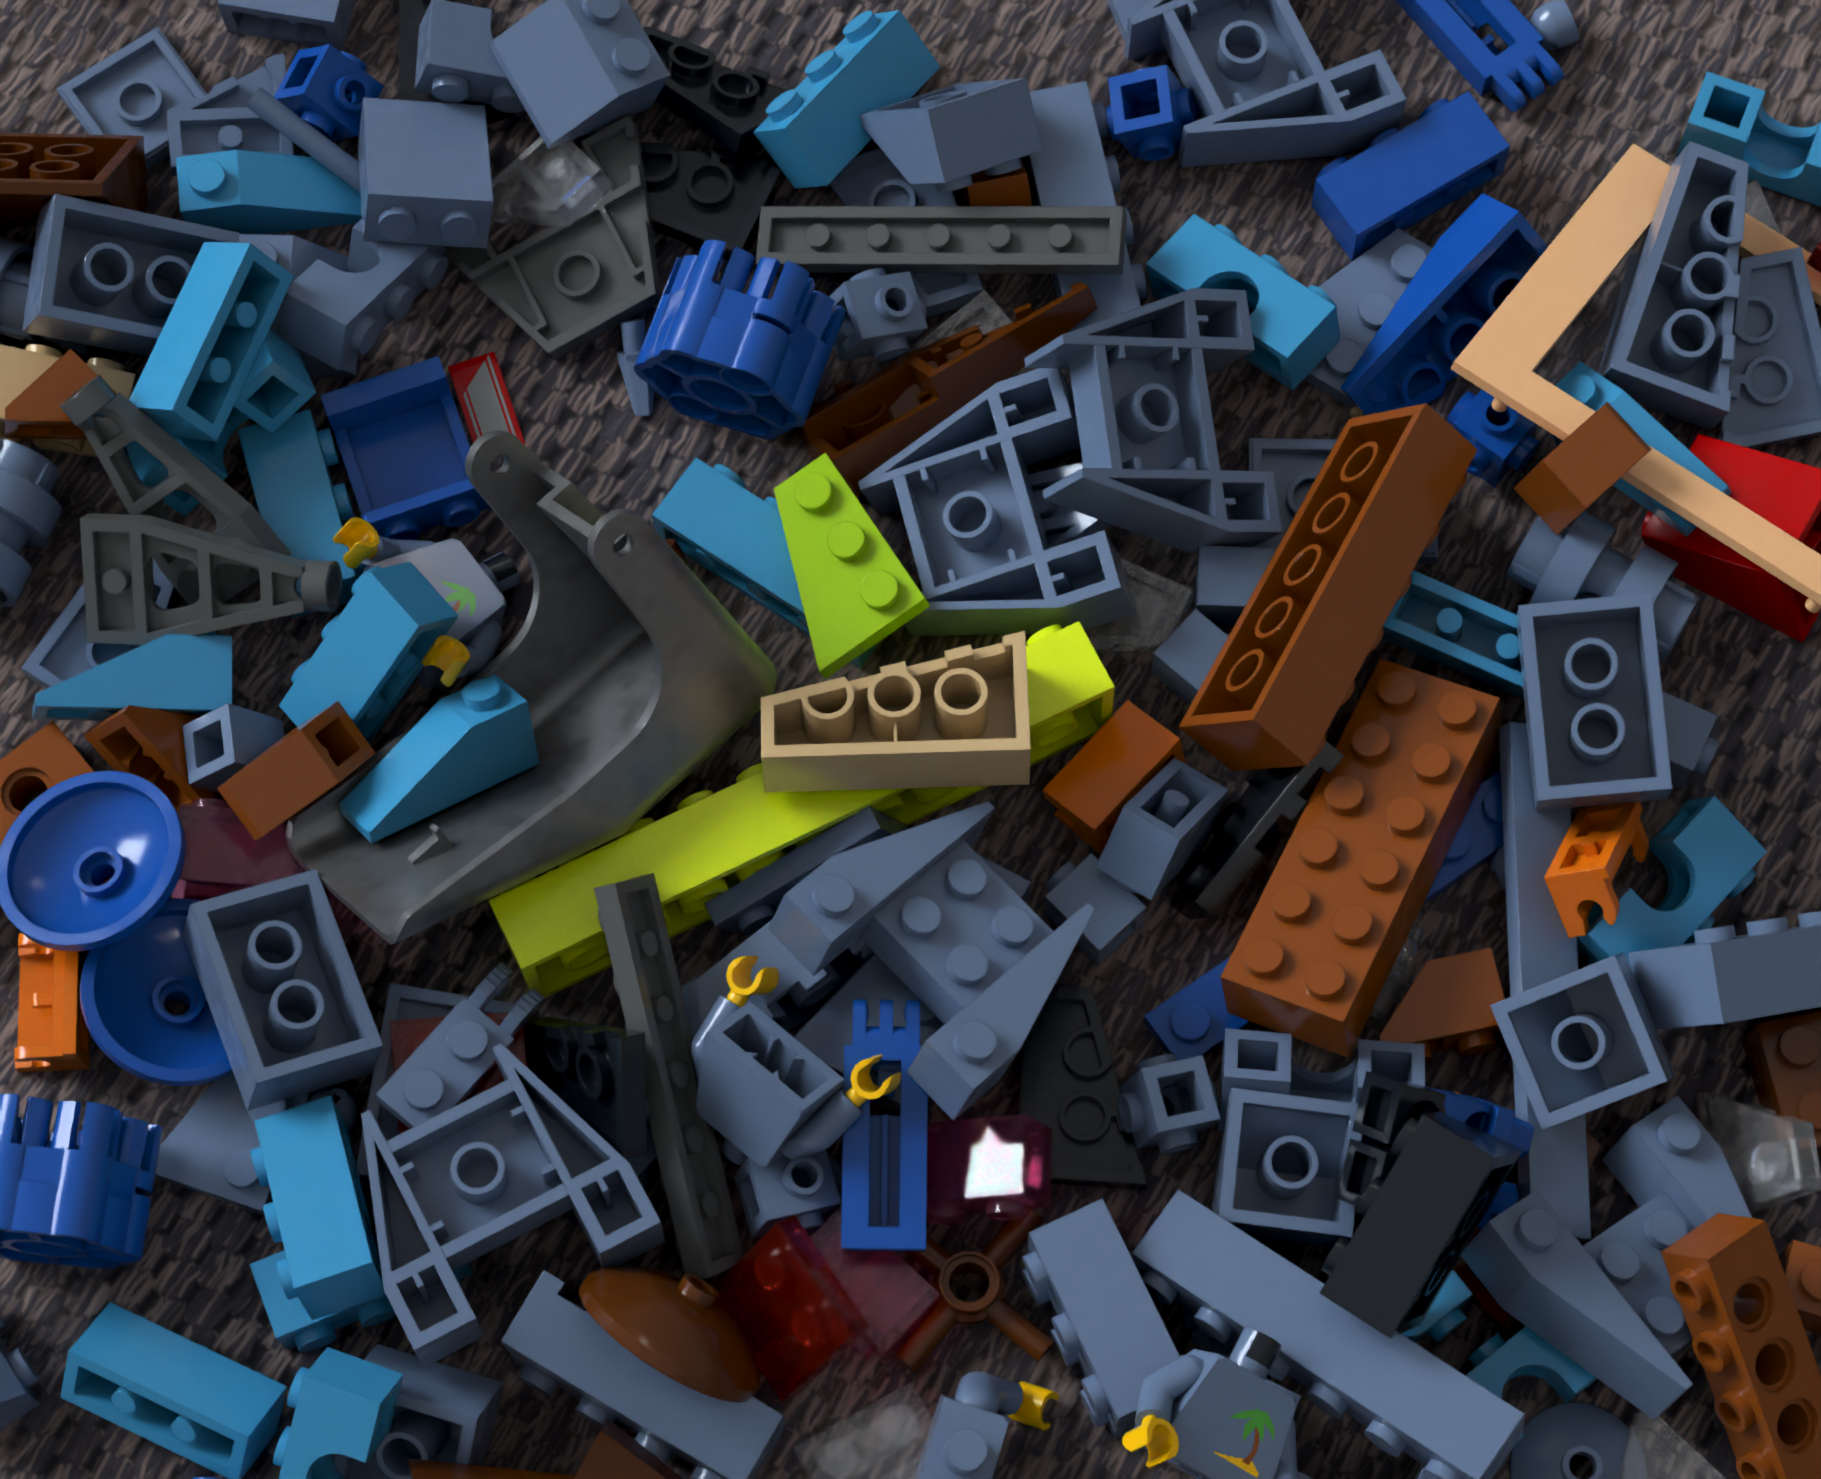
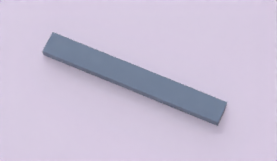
(1537, 954)

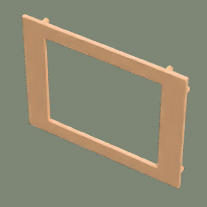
(1550, 299)

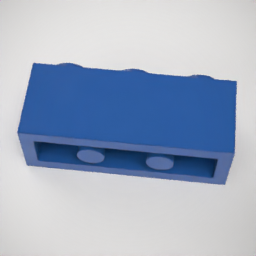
(1409, 173)

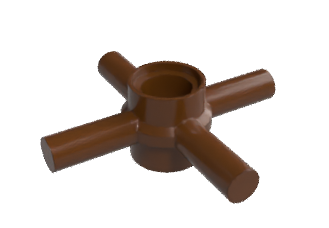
(990, 1307)

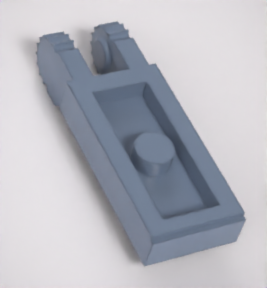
(456, 1053)

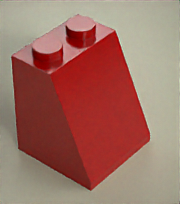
(1776, 490)

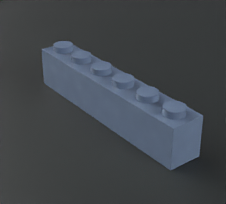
(1077, 173)
(1349, 1367)

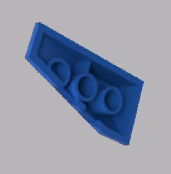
(1444, 307)

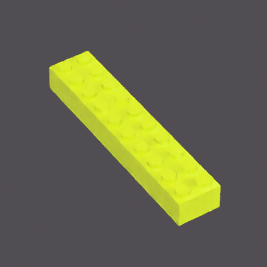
(742, 829)

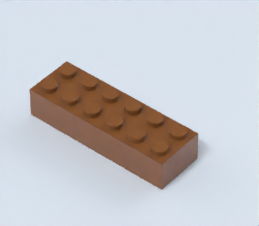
(1329, 590)
(1363, 858)

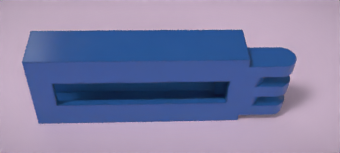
(1452, 29)
(885, 1153)

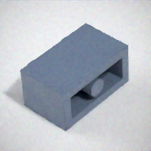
(1161, 829)

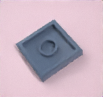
(132, 93)

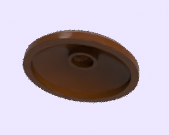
(674, 1328)

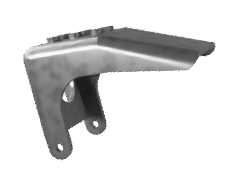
(625, 692)

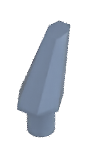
(639, 391)

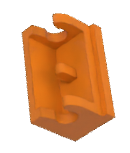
(1110, 773)
(1590, 861)
(49, 1010)

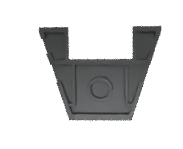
(582, 277)

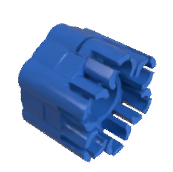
(737, 353)
(71, 1199)

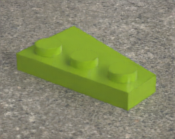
(843, 567)

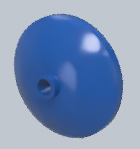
(76, 840)
(125, 1001)

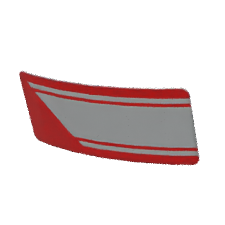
(484, 397)

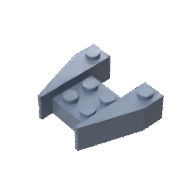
(1263, 82)
(1152, 426)
(979, 523)
(947, 935)
(484, 1180)
(1613, 1296)

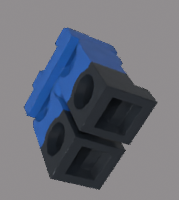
(1386, 1108)

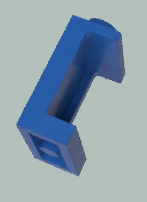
(405, 450)

